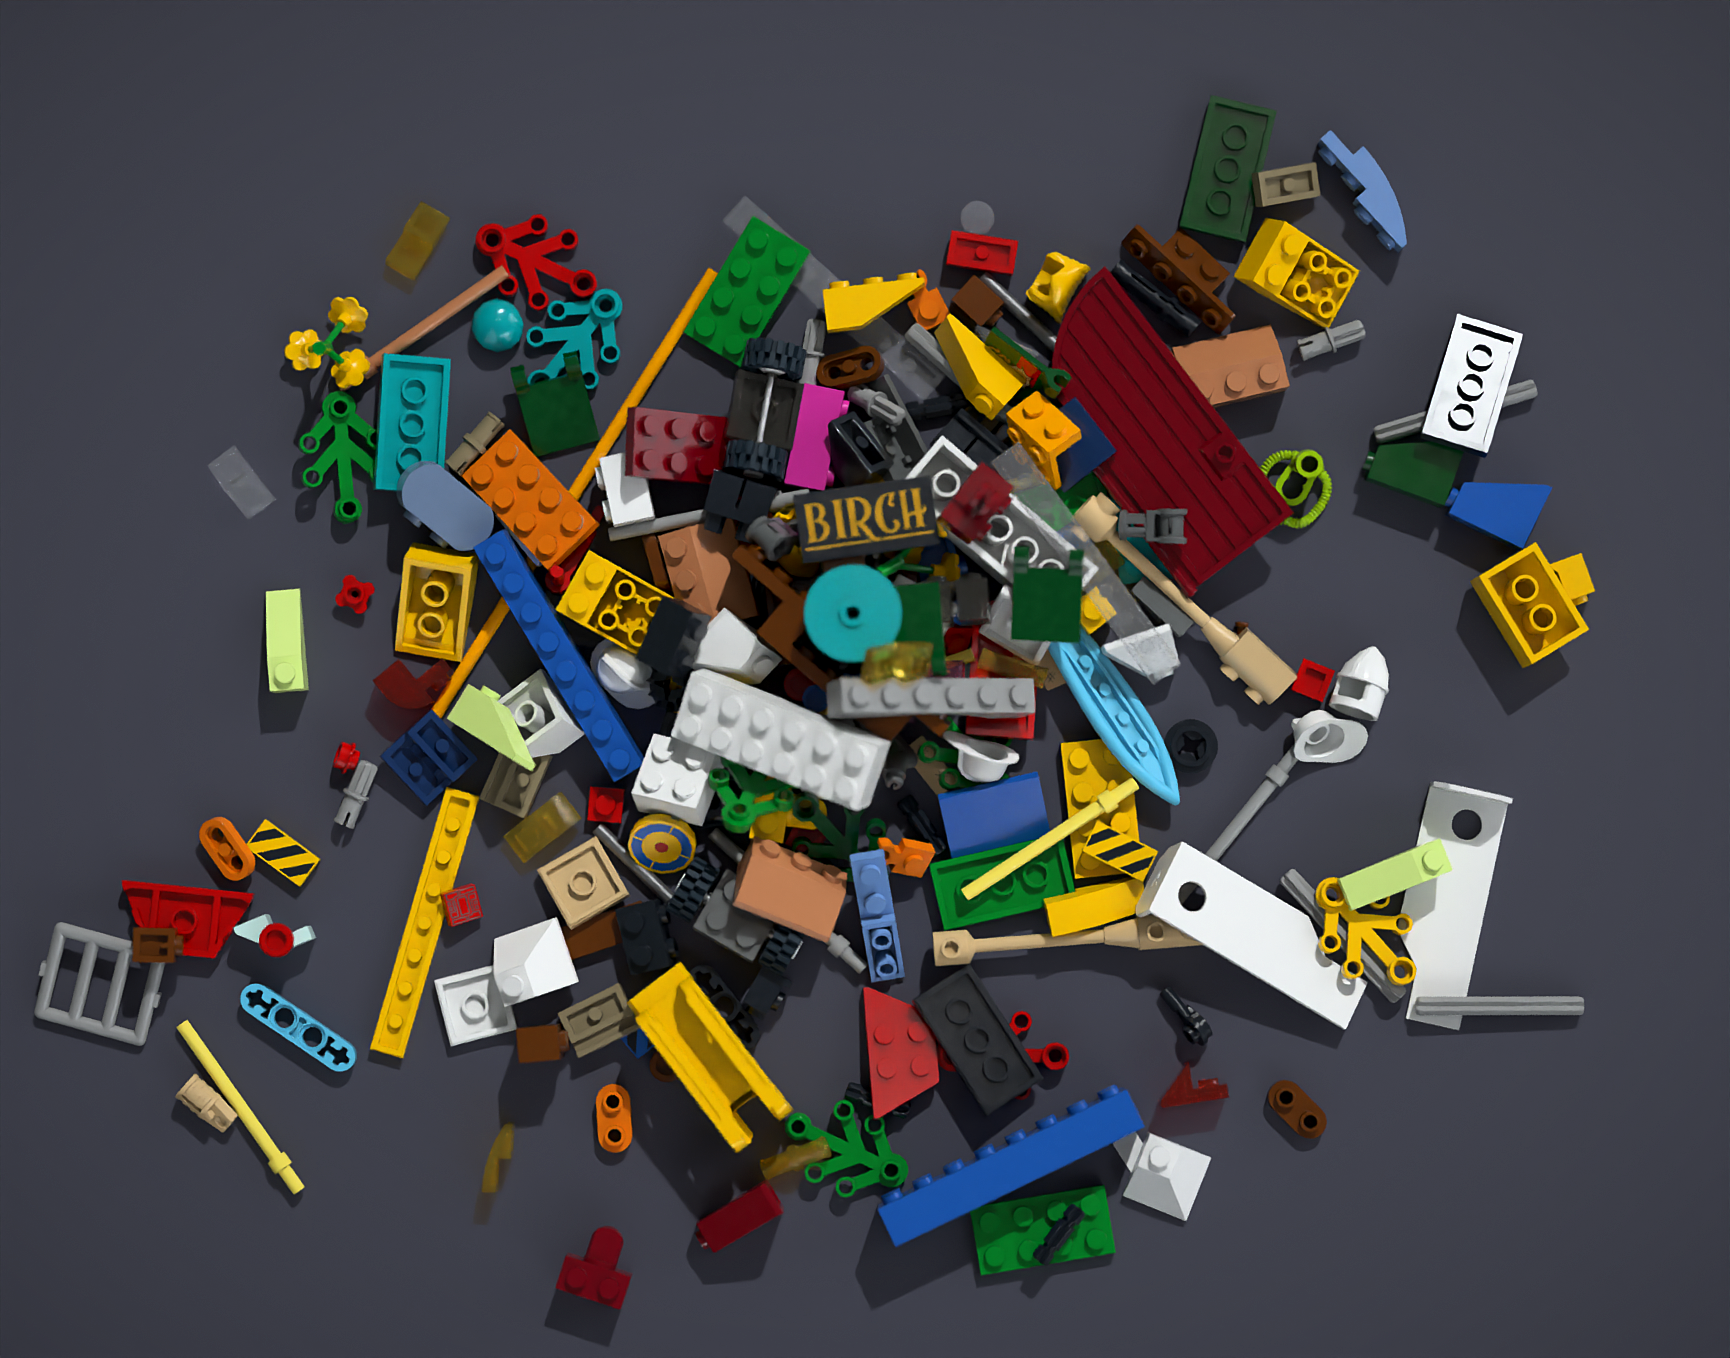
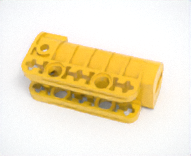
(705, 1053)

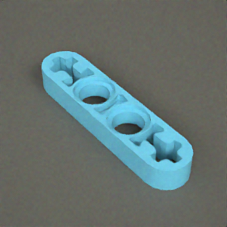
(301, 1023)

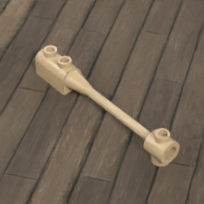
(1241, 655)
(1141, 933)

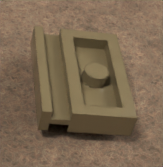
(513, 785)
(599, 1020)

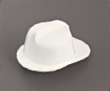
(622, 674)
(1327, 739)
(981, 759)

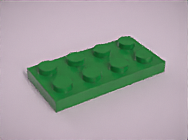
(747, 290)
(1014, 894)
(1013, 1229)

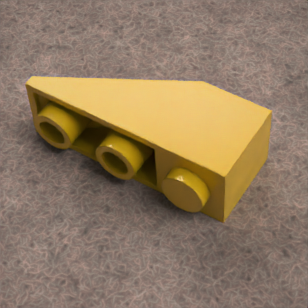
(859, 305)

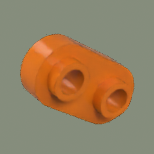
(227, 849)
(614, 1118)

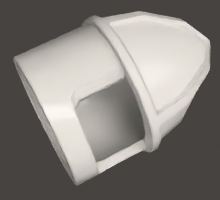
(1361, 685)

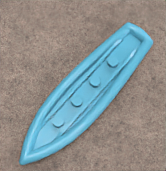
(1116, 714)

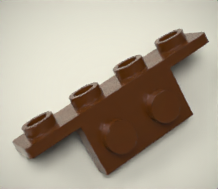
(1185, 271)

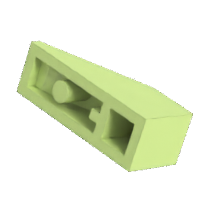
(285, 641)
(491, 722)
(1395, 874)

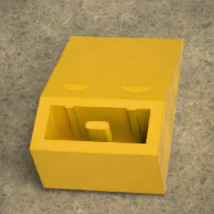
(1296, 272)
(611, 602)

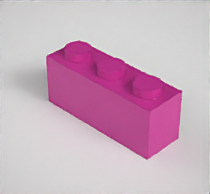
(811, 450)

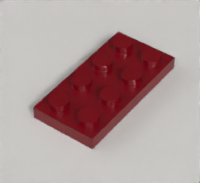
(674, 445)

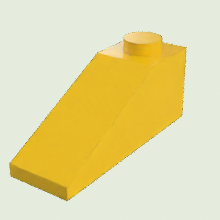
(979, 371)

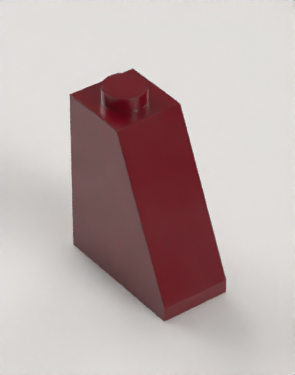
(739, 1217)

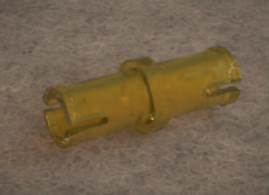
(1012, 667)
(795, 1158)

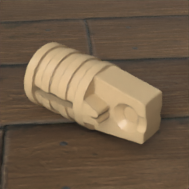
(206, 1103)

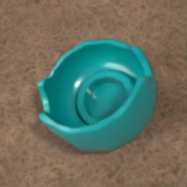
(497, 325)

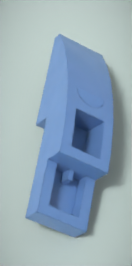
(1377, 200)
(877, 915)

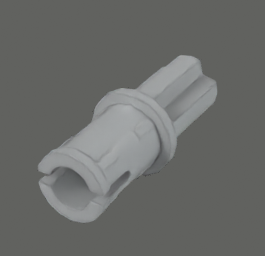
(1331, 339)
(813, 345)
(876, 404)
(356, 793)

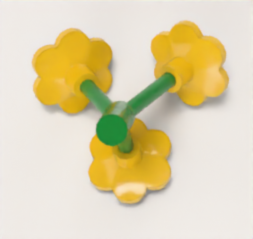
(306, 349)
(909, 558)

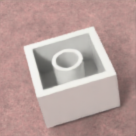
(628, 497)
(675, 780)

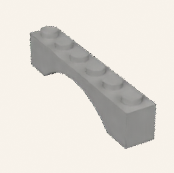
(932, 696)

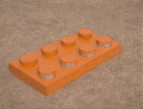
(530, 500)

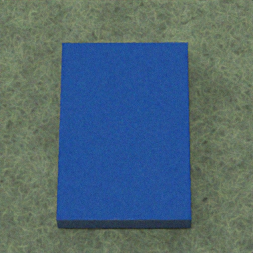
(994, 814)

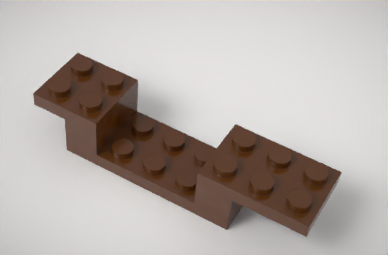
(788, 624)

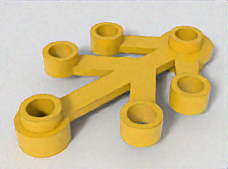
(1361, 927)

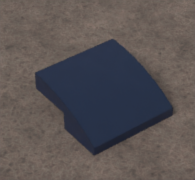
(1086, 453)
(428, 757)

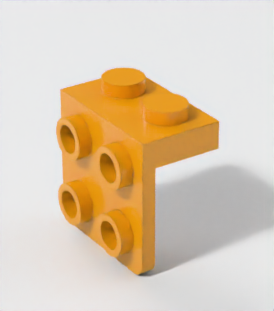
(1042, 433)

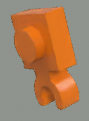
(928, 307)
(908, 856)

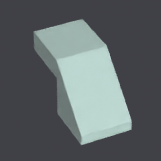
(253, 928)

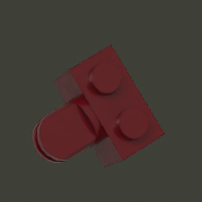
(975, 504)
(597, 1272)

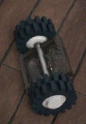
(764, 410)

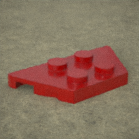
(200, 914)
(898, 1051)

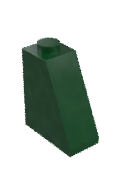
(1414, 469)

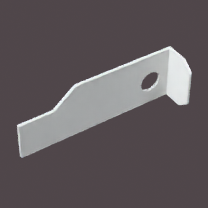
(1452, 906)
(1251, 931)

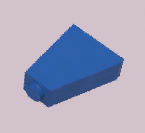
(1498, 509)

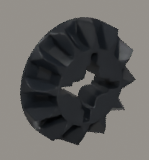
(661, 694)
(1205, 751)

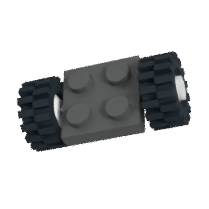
(730, 925)

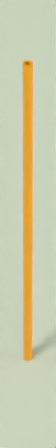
(582, 479)

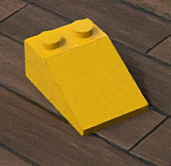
(436, 601)

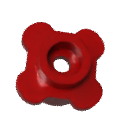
(364, 591)

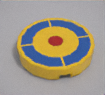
(662, 843)

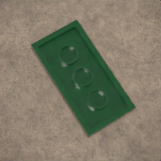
(1221, 182)

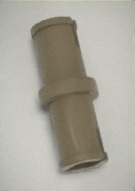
(474, 443)

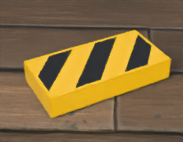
(1119, 851)
(283, 852)

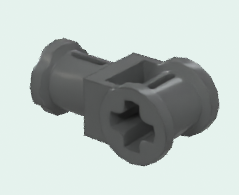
(1159, 525)
(773, 536)

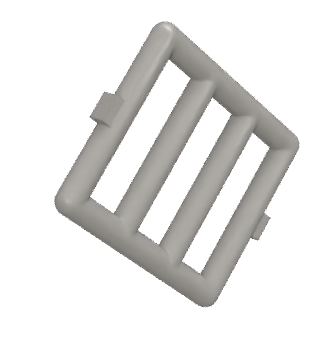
(74, 1017)

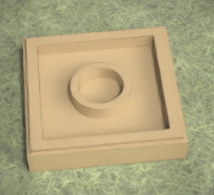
(583, 883)

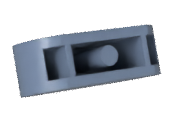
(444, 506)

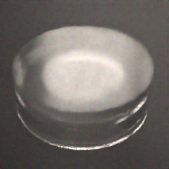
(977, 218)

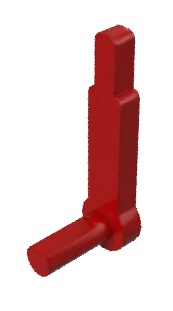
(559, 576)

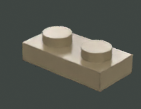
(1285, 184)

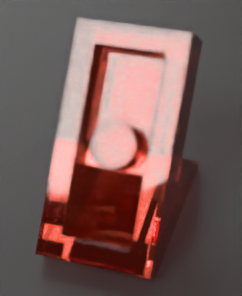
(1182, 1091)

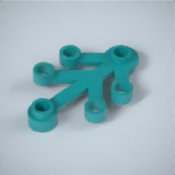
(579, 336)

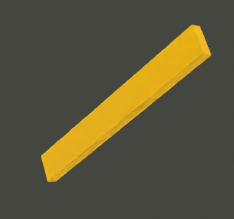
(424, 923)

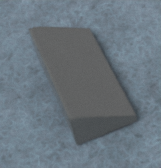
(1161, 607)

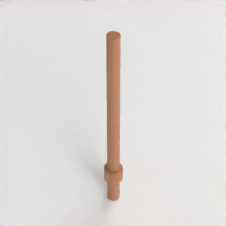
(436, 319)

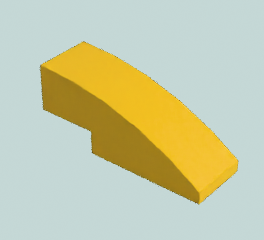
(1092, 905)

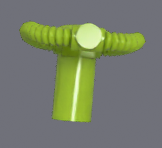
(1309, 465)

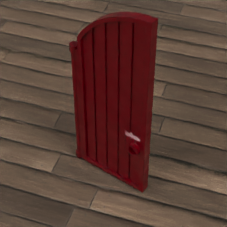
(1165, 433)

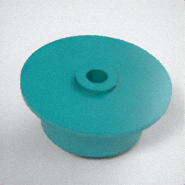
(852, 612)

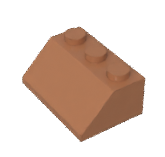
(1235, 366)
(706, 572)
(789, 888)

